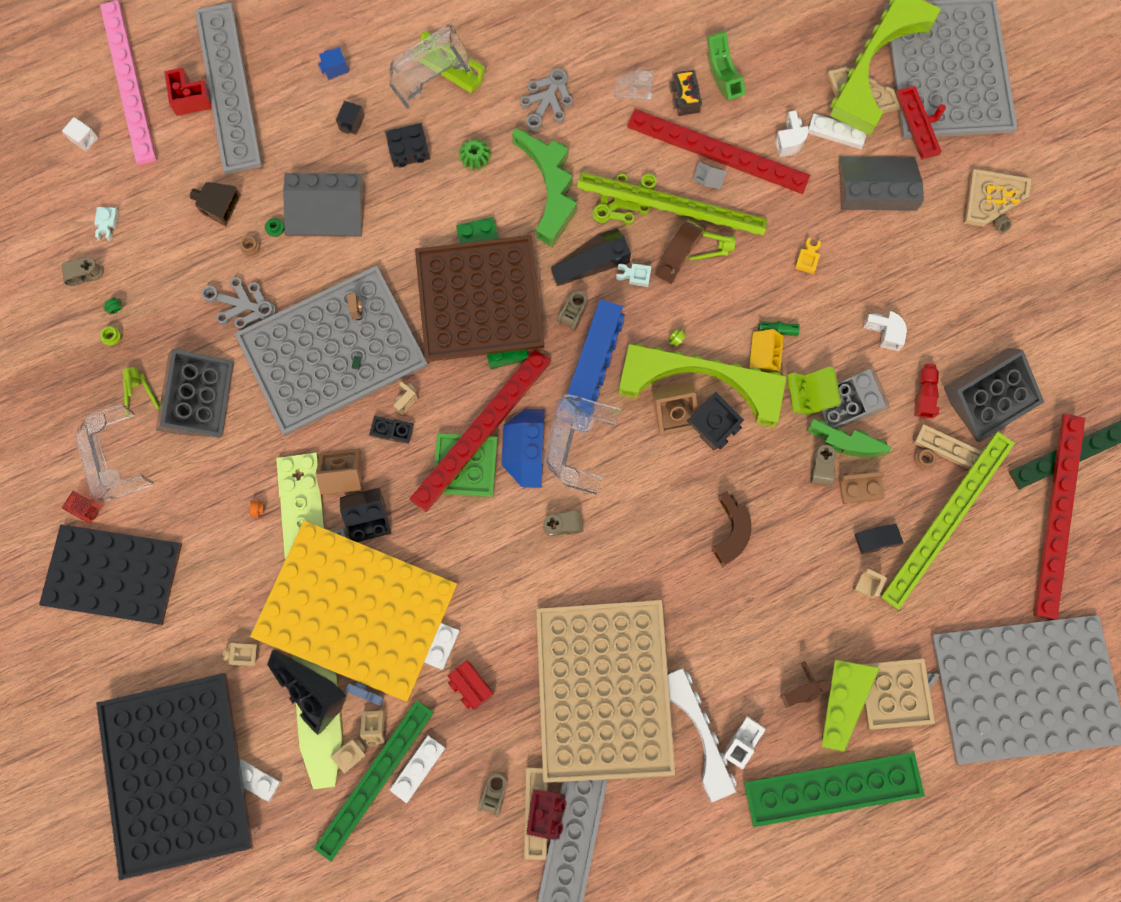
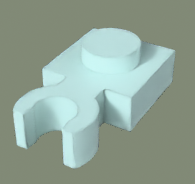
(105, 220)
(638, 274)

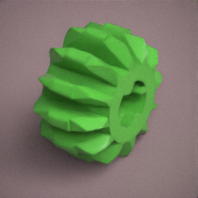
(474, 147)

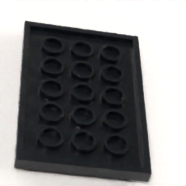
(111, 574)

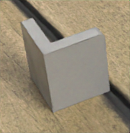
(709, 175)

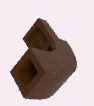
(679, 248)
(740, 532)

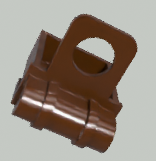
(807, 692)

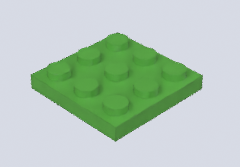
(478, 475)

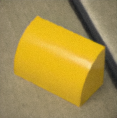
(766, 351)

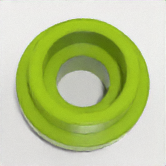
(106, 332)
(677, 337)

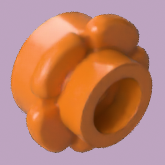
(256, 508)

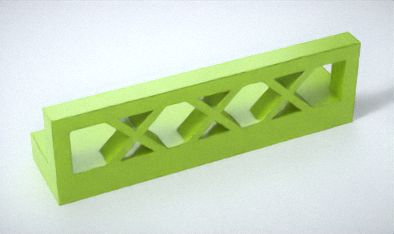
(464, 79)

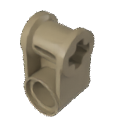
(80, 271)
(571, 313)
(823, 469)
(568, 523)
(493, 796)

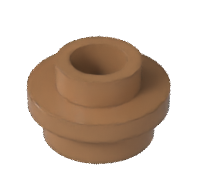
(246, 241)
(929, 455)

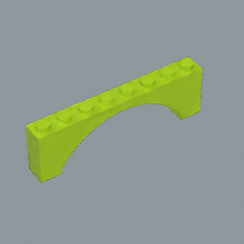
(856, 103)
(759, 389)

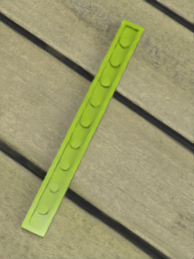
(672, 203)
(947, 520)

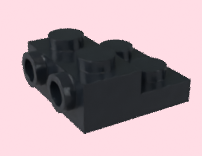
(407, 145)
(715, 421)

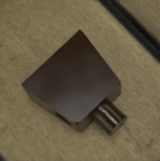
(216, 201)

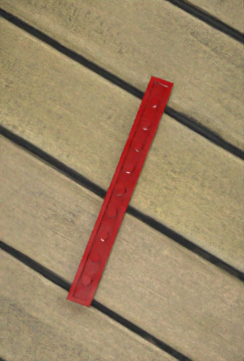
(719, 151)
(479, 431)
(1059, 517)

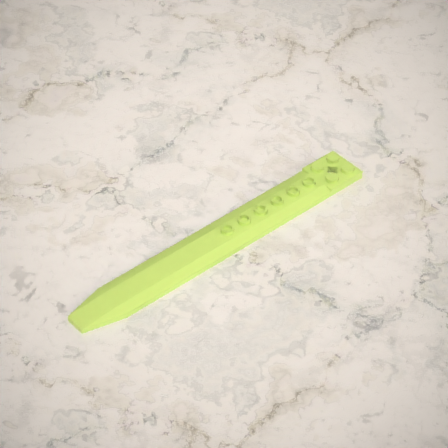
(301, 503)

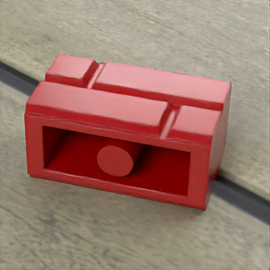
(470, 685)

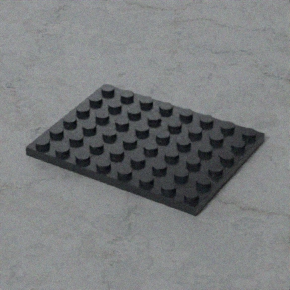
(173, 776)

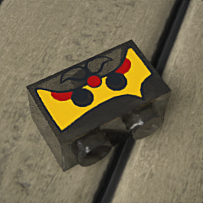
(686, 93)

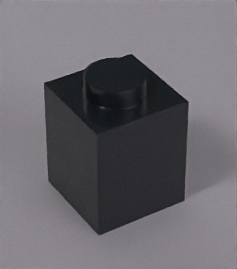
(350, 117)

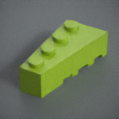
(847, 698)

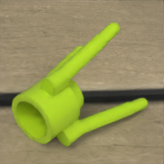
(725, 243)
(132, 379)

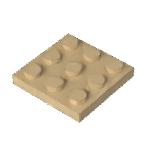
(899, 695)

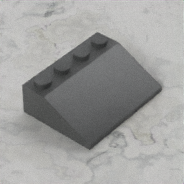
(880, 183)
(323, 204)
(995, 393)
(194, 394)

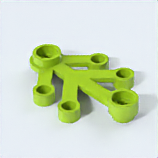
(608, 209)

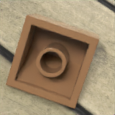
(674, 406)
(339, 472)

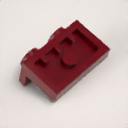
(546, 814)

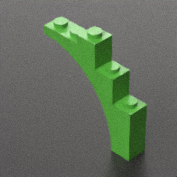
(550, 160)

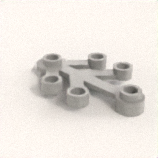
(547, 97)
(242, 304)

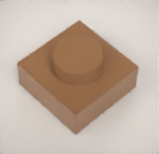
(355, 306)

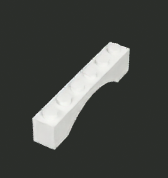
(715, 776)

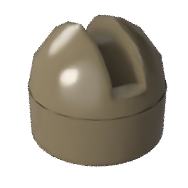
(1002, 224)

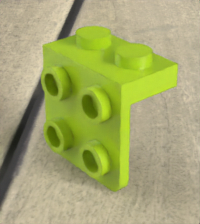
(814, 391)

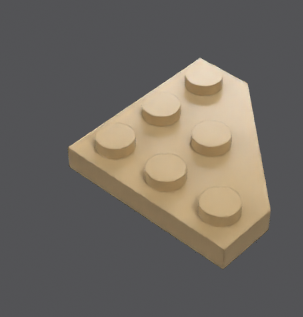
(884, 97)
(980, 213)

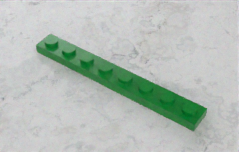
(373, 781)

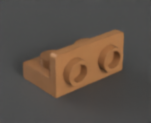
(861, 487)

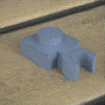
(360, 691)

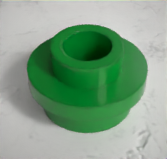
(275, 232)
(113, 305)

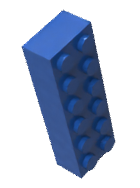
(597, 351)

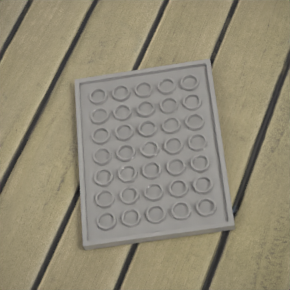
(959, 67)
(309, 350)
(1028, 689)

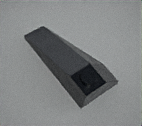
(595, 256)
(314, 694)

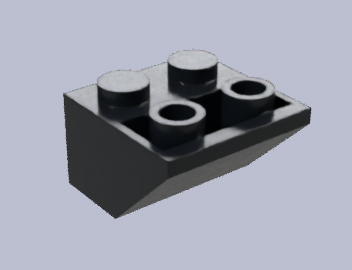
(365, 515)

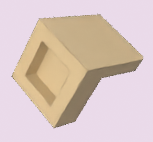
(870, 584)

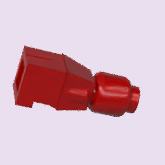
(928, 393)

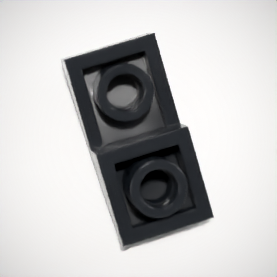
(391, 430)
(878, 538)

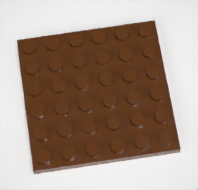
(479, 298)

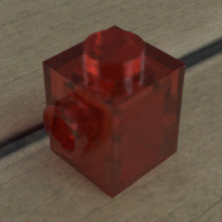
(81, 507)

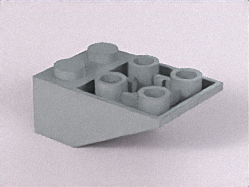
(860, 399)

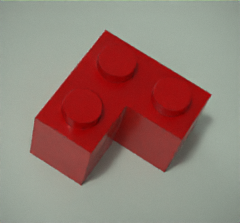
(186, 96)

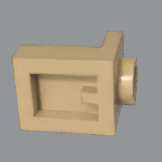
(406, 401)
(240, 654)
(372, 728)
(349, 755)

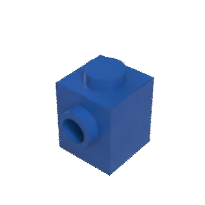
(332, 63)

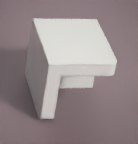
(80, 134)

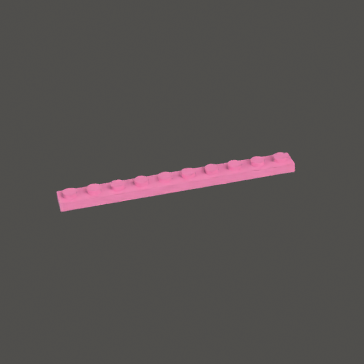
(128, 83)

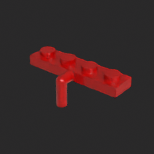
(919, 122)

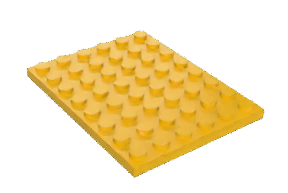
(354, 610)

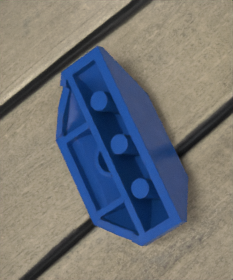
(524, 447)

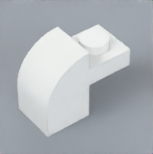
(791, 140)
(892, 329)
(743, 742)

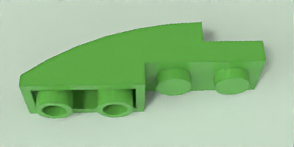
(856, 444)

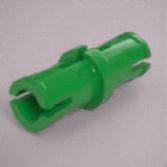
(782, 328)

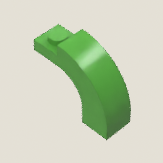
(724, 73)

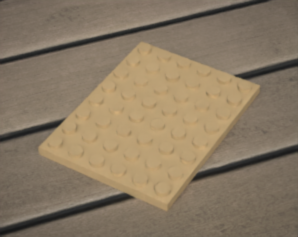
(604, 692)

